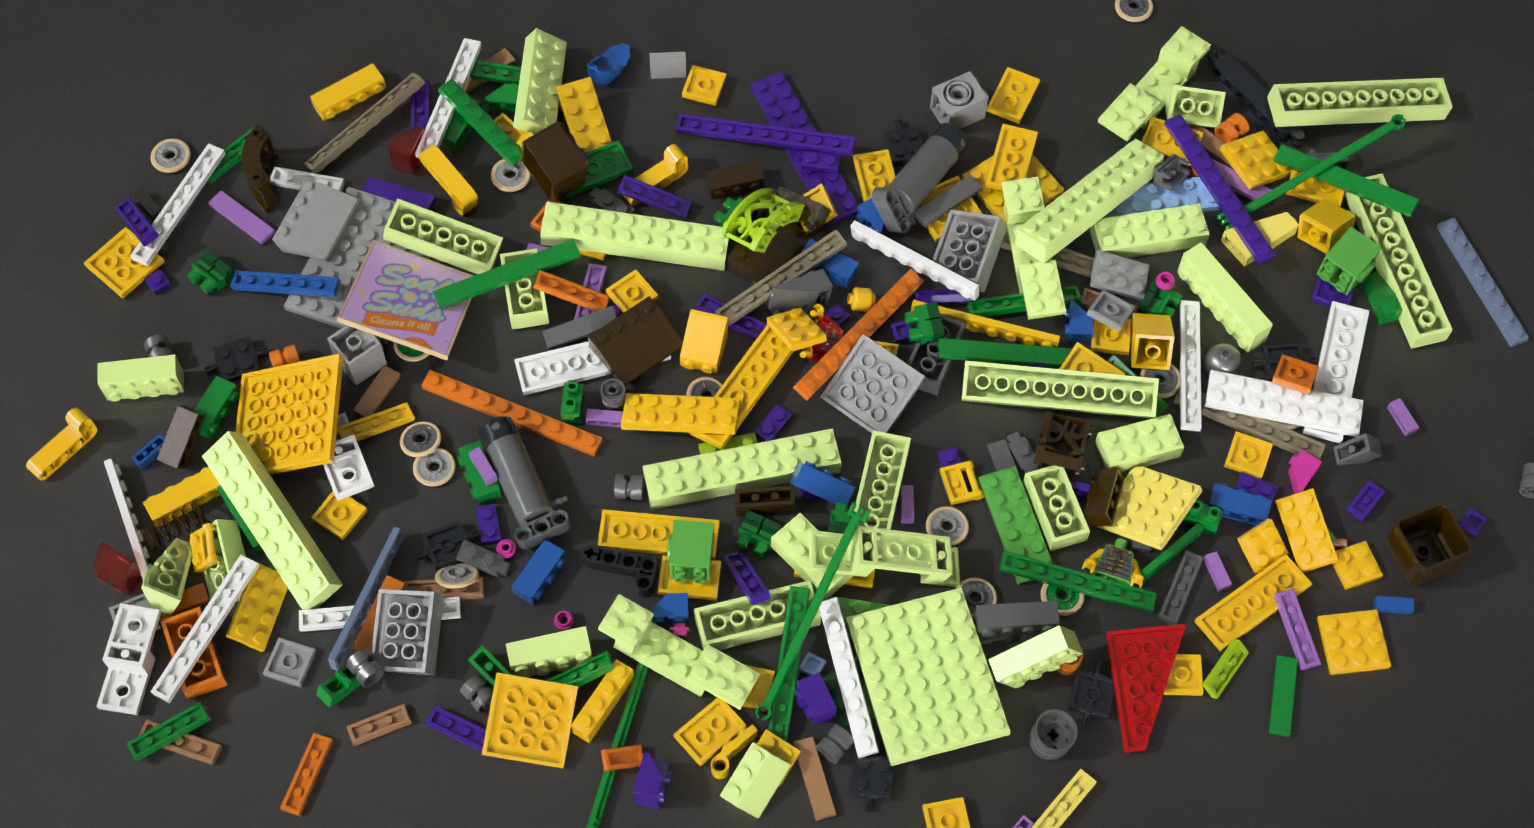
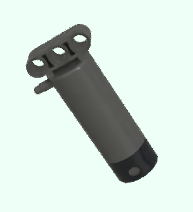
(919, 177)
(522, 483)

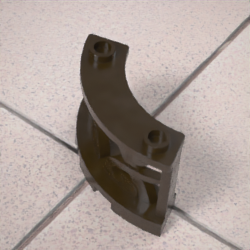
(256, 162)
(1049, 455)

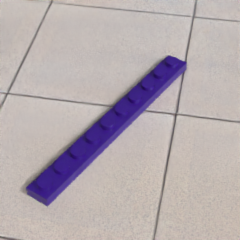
(765, 134)
(1220, 189)

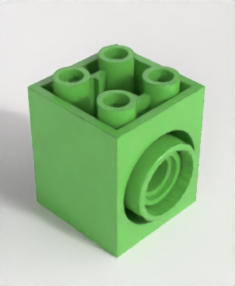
(1349, 261)
(691, 551)

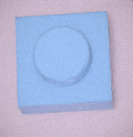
(812, 664)

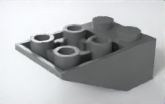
(802, 292)

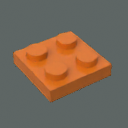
(1295, 374)

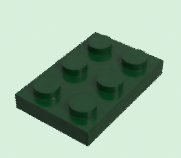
(833, 687)

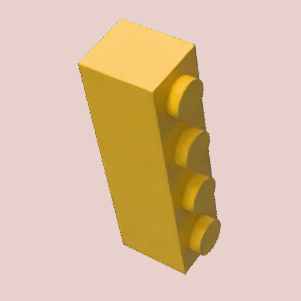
(348, 92)
(198, 488)
(602, 701)

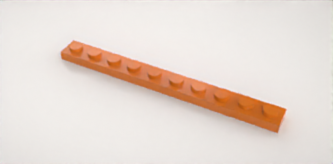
(866, 325)
(522, 416)

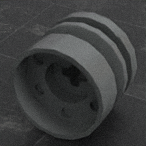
(1060, 726)

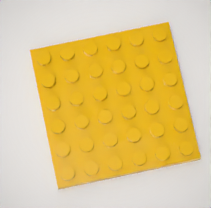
(292, 413)

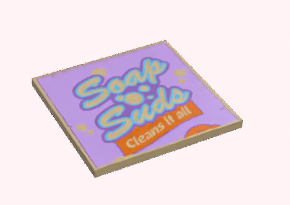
(397, 300)

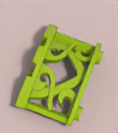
(781, 213)

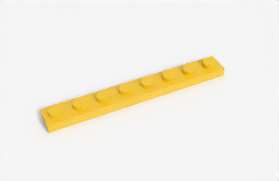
(998, 328)

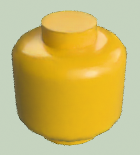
(861, 299)

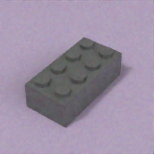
(926, 357)
(1014, 620)

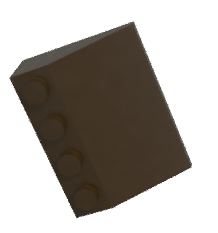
(783, 247)
(635, 341)

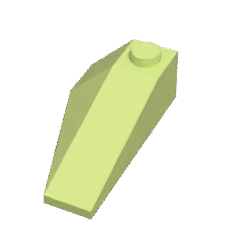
(167, 577)

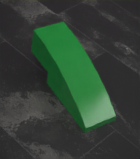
(338, 686)

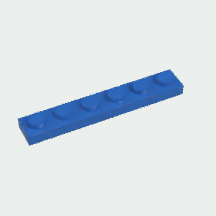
(285, 283)

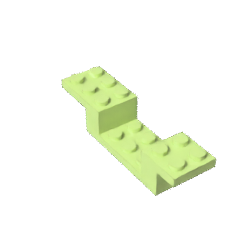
(1146, 100)
(1035, 279)
(888, 550)
(674, 657)

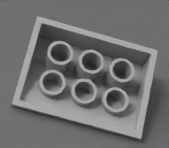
(315, 221)
(970, 245)
(407, 631)

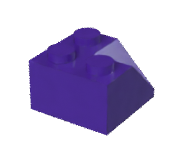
(815, 699)
(651, 781)

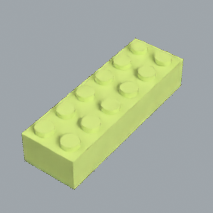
(539, 77)
(1151, 231)
(442, 237)
(1224, 298)
(882, 478)
(740, 622)

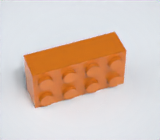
(207, 672)

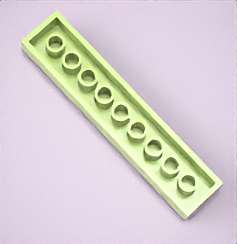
(1358, 101)
(1088, 201)
(635, 236)
(1402, 270)
(1060, 389)
(738, 468)
(272, 520)

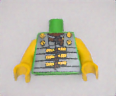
(1115, 564)

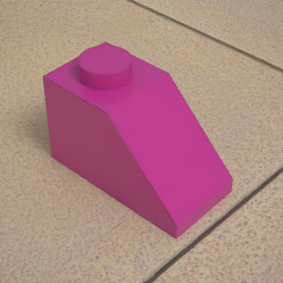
(1302, 470)

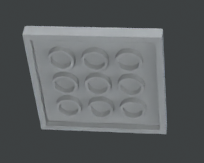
(872, 386)

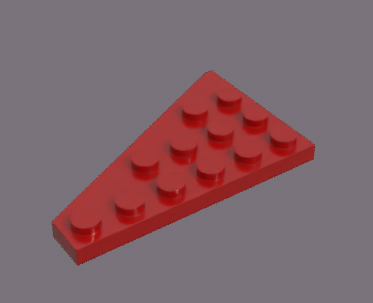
(1140, 673)

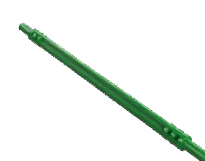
(619, 741)

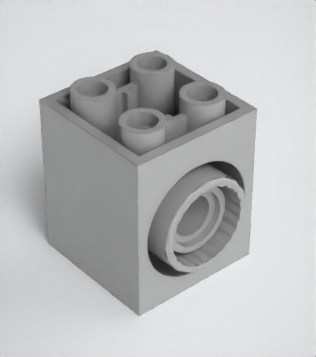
(959, 101)
(360, 352)

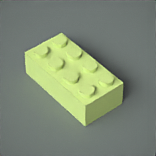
(525, 303)
(141, 377)
(1140, 444)
(1056, 507)
(793, 546)
(549, 653)
(1036, 656)

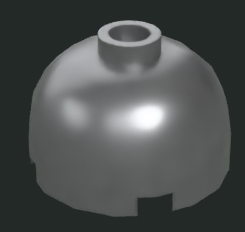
(1223, 359)

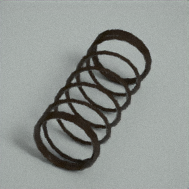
(150, 539)

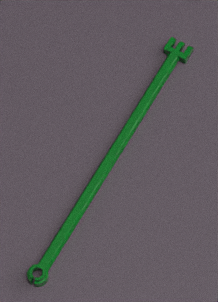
(1321, 166)
(813, 608)

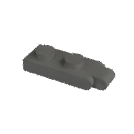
(607, 201)
(1022, 453)
(483, 559)

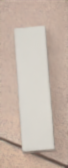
(295, 179)

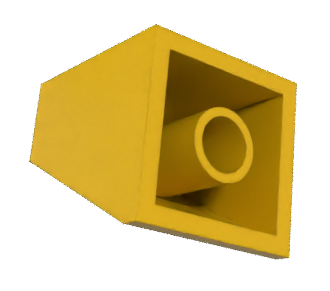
(1324, 225)
(704, 341)
(1151, 341)

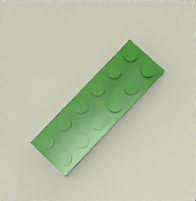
(1013, 516)

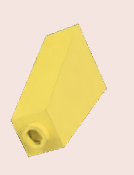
(1274, 229)

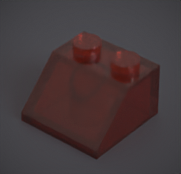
(403, 150)
(116, 569)

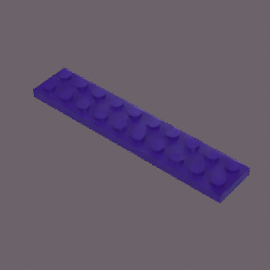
(785, 110)

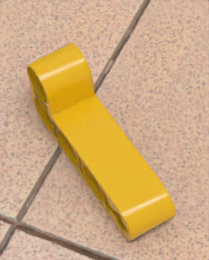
(665, 172)
(450, 179)
(64, 445)

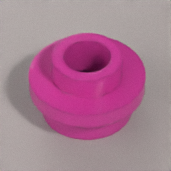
(1165, 276)
(508, 553)
(563, 615)
(679, 629)

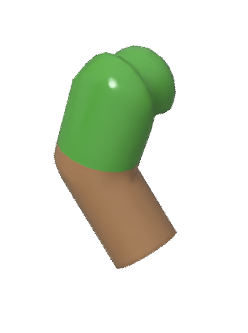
(1337, 543)

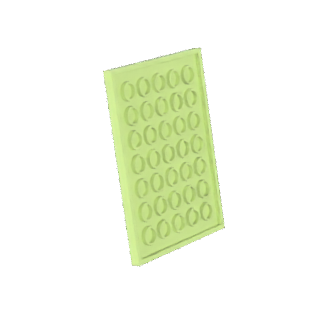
(927, 676)

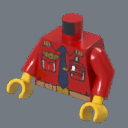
(830, 328)

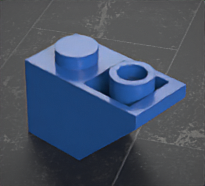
(869, 216)
(1079, 324)
(671, 609)

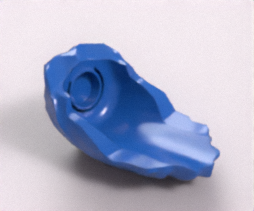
(609, 64)

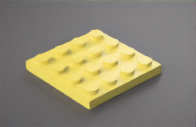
(1152, 506)

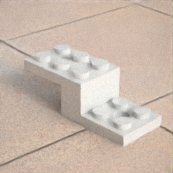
(347, 459)
(129, 659)

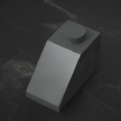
(1358, 450)

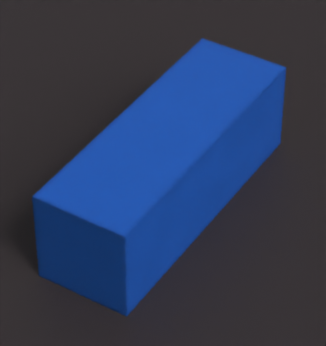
(149, 452)
(1394, 604)

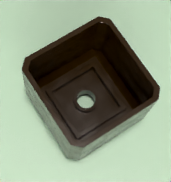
(555, 161)
(1436, 533)

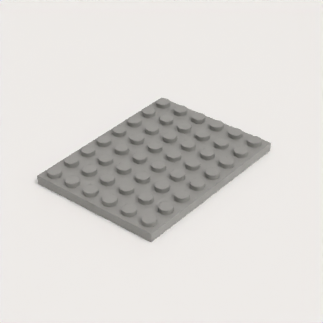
(346, 258)

